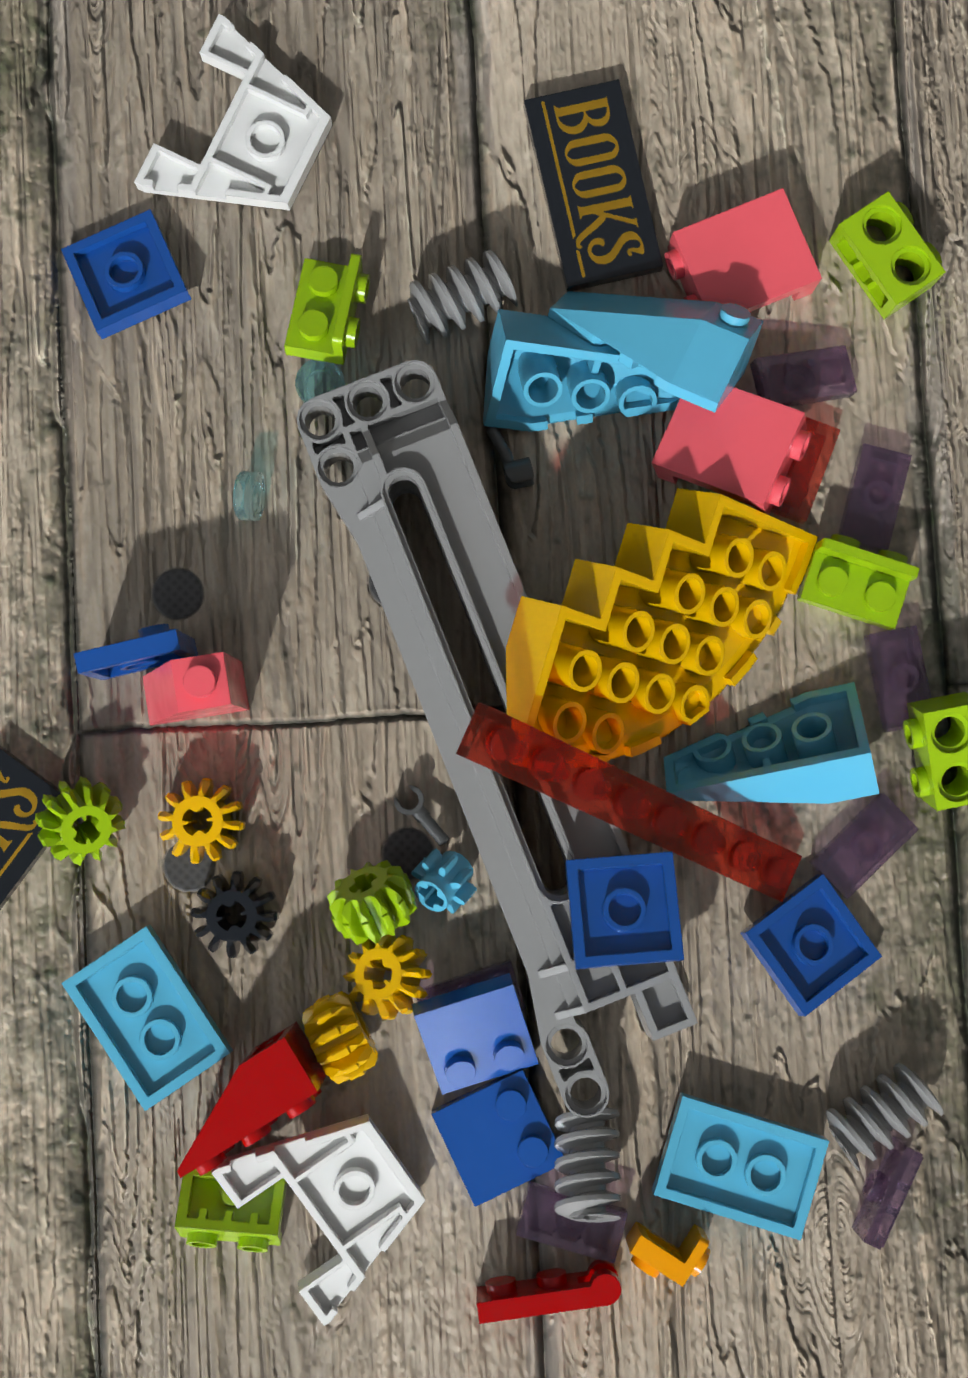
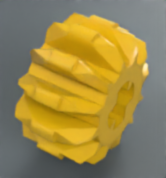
(199, 802)
(391, 995)
(339, 1037)

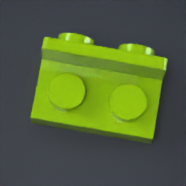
(325, 310)
(857, 581)
(210, 1216)

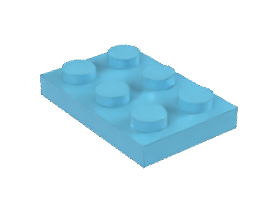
(147, 1017)
(740, 1166)

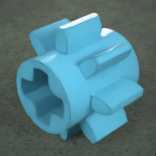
(444, 881)

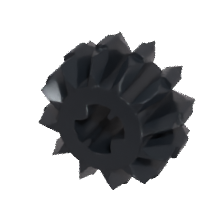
(228, 896)

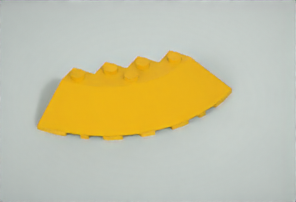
(657, 631)

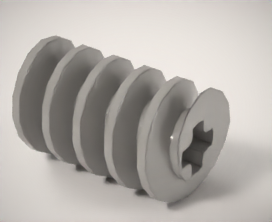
(460, 294)
(881, 1113)
(586, 1167)

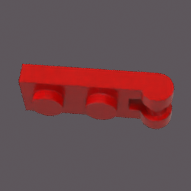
(548, 1293)

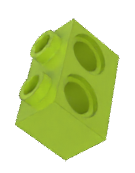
(875, 261)
(939, 754)

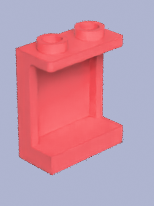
(744, 255)
(736, 450)

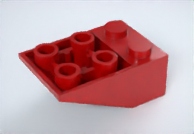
(271, 1080)

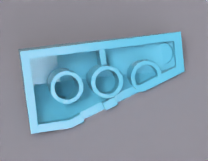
(689, 344)
(551, 375)
(795, 756)

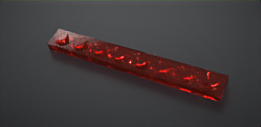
(626, 801)

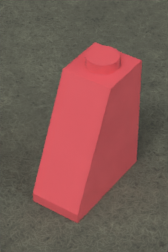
(195, 688)

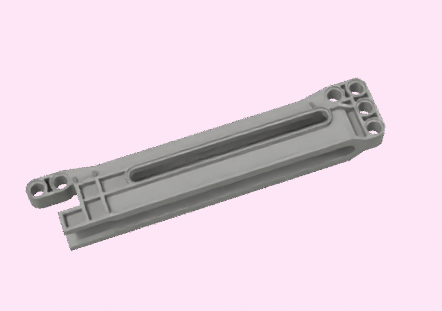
(422, 452)

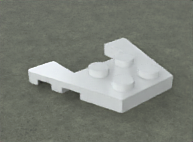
(261, 143)
(348, 1186)

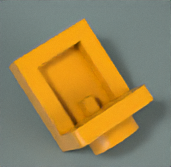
(657, 1255)

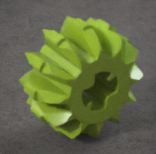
(81, 838)
(372, 902)

